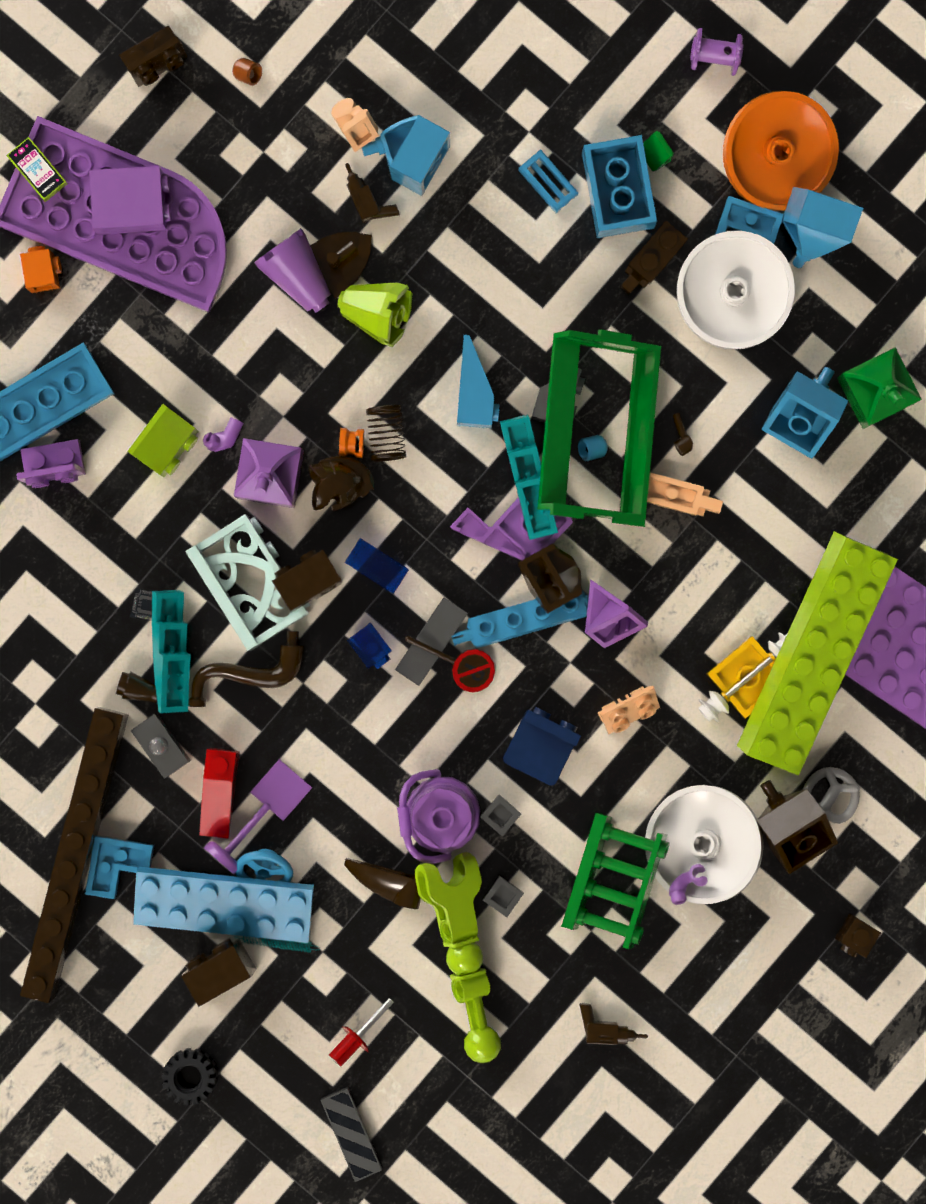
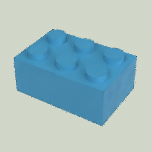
(619, 186)

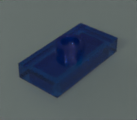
(376, 566)

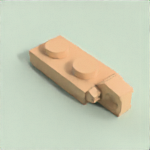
(681, 496)

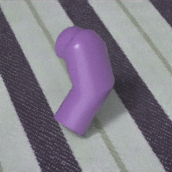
(224, 439)

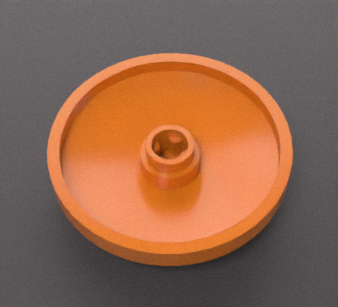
(779, 145)

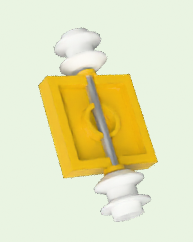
(740, 678)

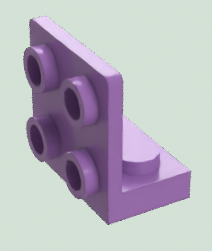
(52, 462)

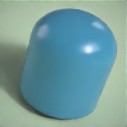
(596, 447)

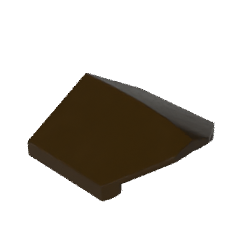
(551, 577)

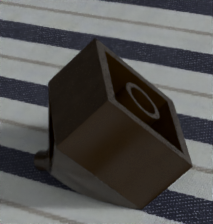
(795, 827)

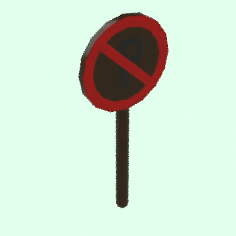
(471, 670)

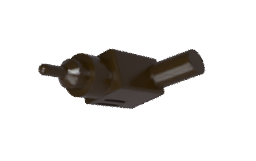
(365, 201)
(605, 1032)

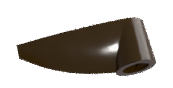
(386, 882)

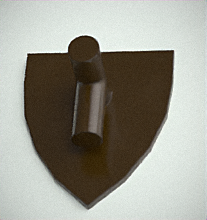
(342, 259)

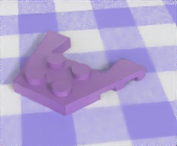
(508, 532)

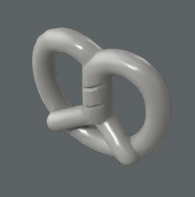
(834, 790)

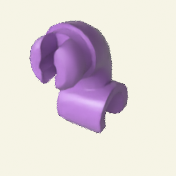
(678, 886)

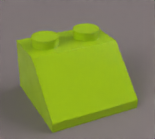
(164, 441)

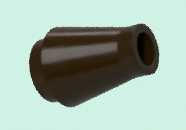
(136, 688)

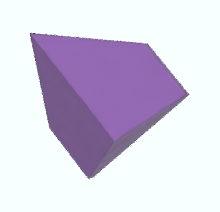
(609, 617)

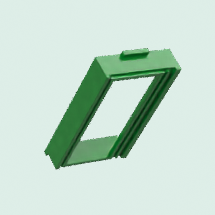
(560, 424)

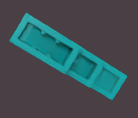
(526, 473)
(169, 651)

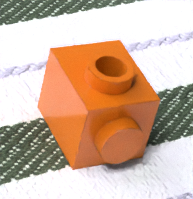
(40, 269)

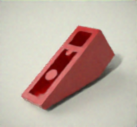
(218, 792)

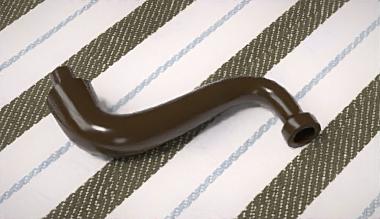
(287, 669)

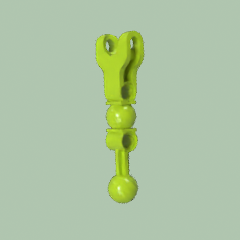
(464, 957)

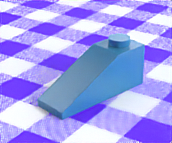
(476, 397)

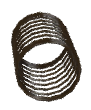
(386, 409)

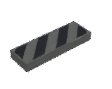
(351, 1134)

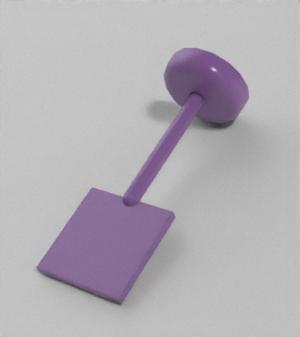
(278, 791)

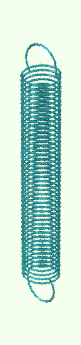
(309, 943)

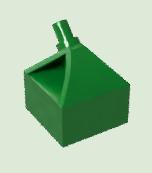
(879, 388)

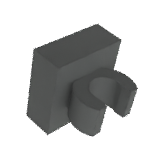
(500, 815)
(503, 896)

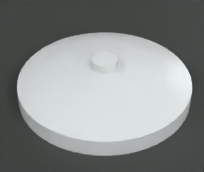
(735, 290)
(711, 830)

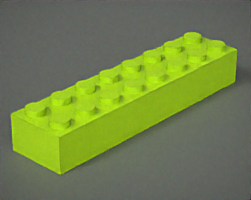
(816, 653)

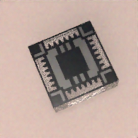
(142, 604)

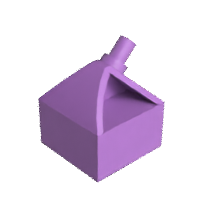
(268, 473)

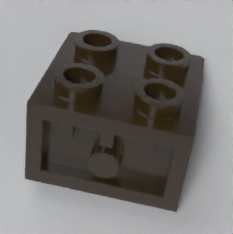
(154, 56)

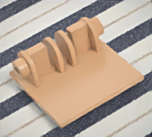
(641, 705)

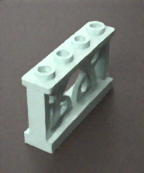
(209, 570)

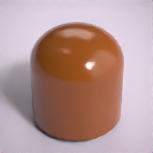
(242, 70)

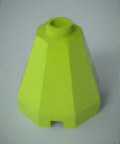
(377, 309)

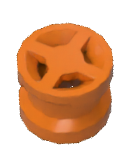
(348, 442)

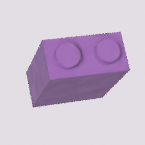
(129, 200)

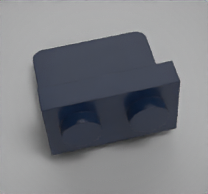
(541, 746)

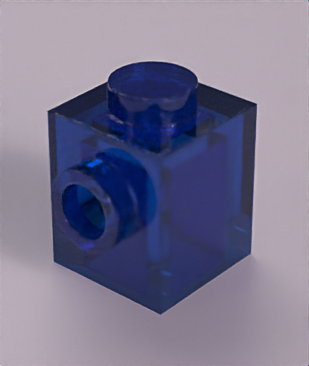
(370, 647)

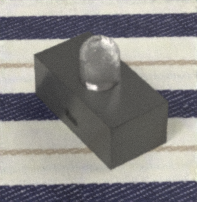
(160, 745)

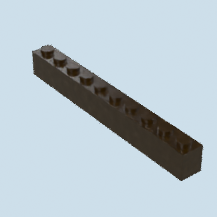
(74, 855)

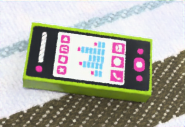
(37, 169)

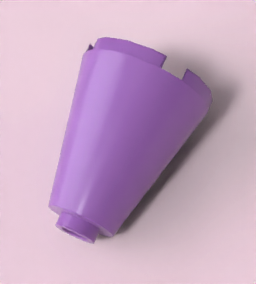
(296, 271)

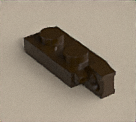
(653, 257)

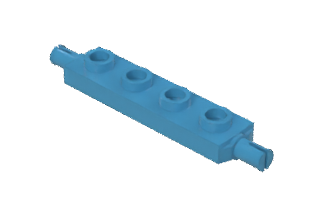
(518, 621)

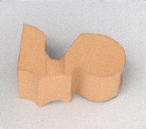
(354, 123)

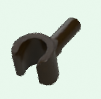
(685, 443)

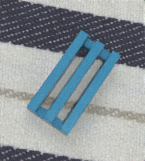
(564, 200)

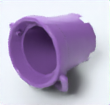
(438, 815)

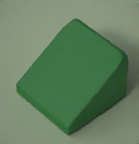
(657, 151)

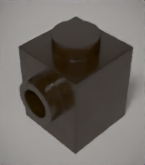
(857, 936)

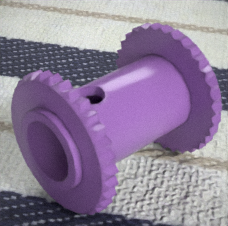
(713, 51)

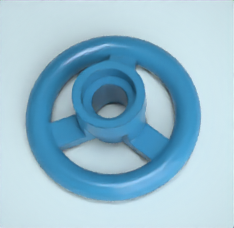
(265, 865)

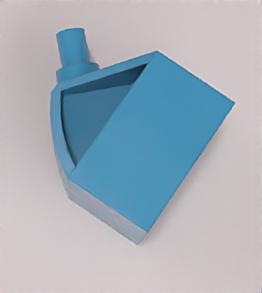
(412, 151)
(818, 224)
(805, 413)

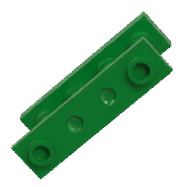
(586, 887)

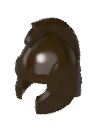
(340, 480)

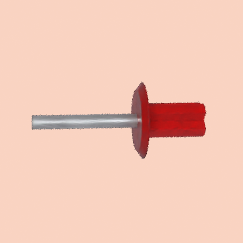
(353, 1040)

